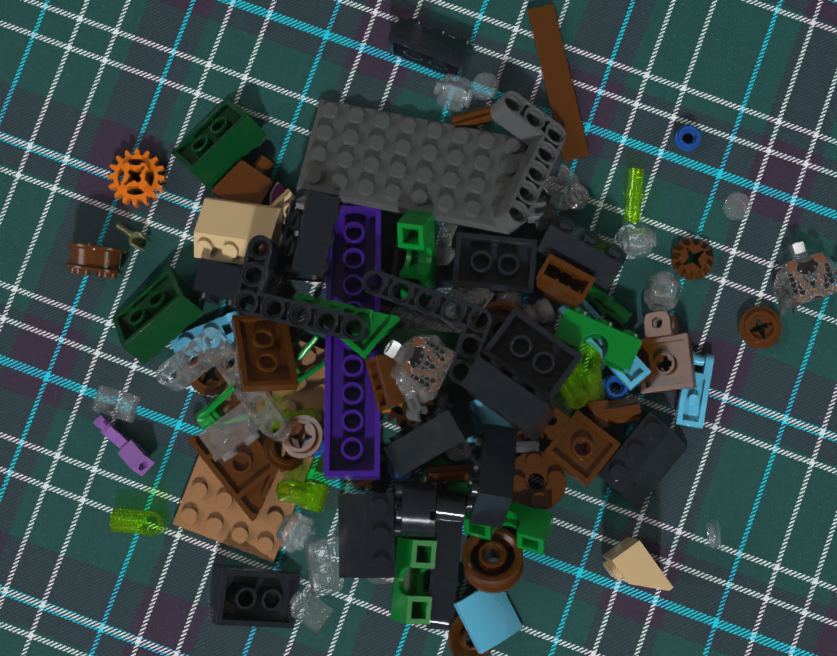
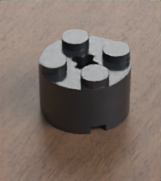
(415, 509)

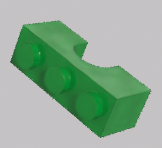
(417, 236)
(621, 346)
(531, 523)
(409, 600)

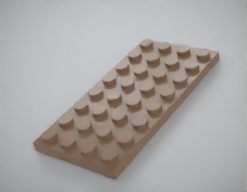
(212, 510)

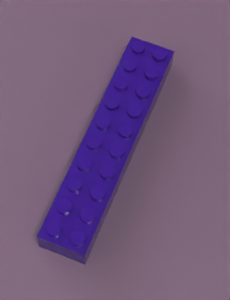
(350, 408)

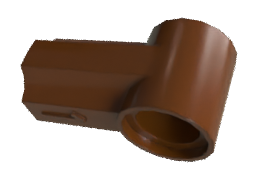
(607, 412)

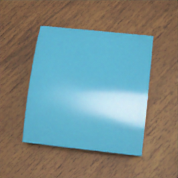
(488, 618)

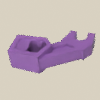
(130, 451)

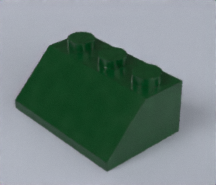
(219, 143)
(156, 315)

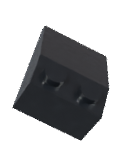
(251, 596)

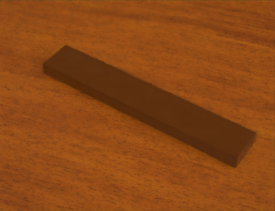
(557, 80)

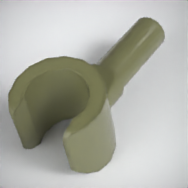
(135, 238)

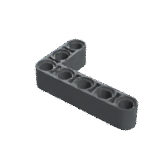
(544, 142)

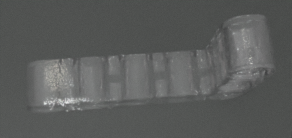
(219, 357)

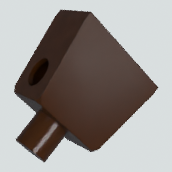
(247, 183)
(563, 282)
(383, 385)

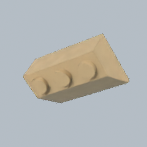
(229, 225)
(634, 565)

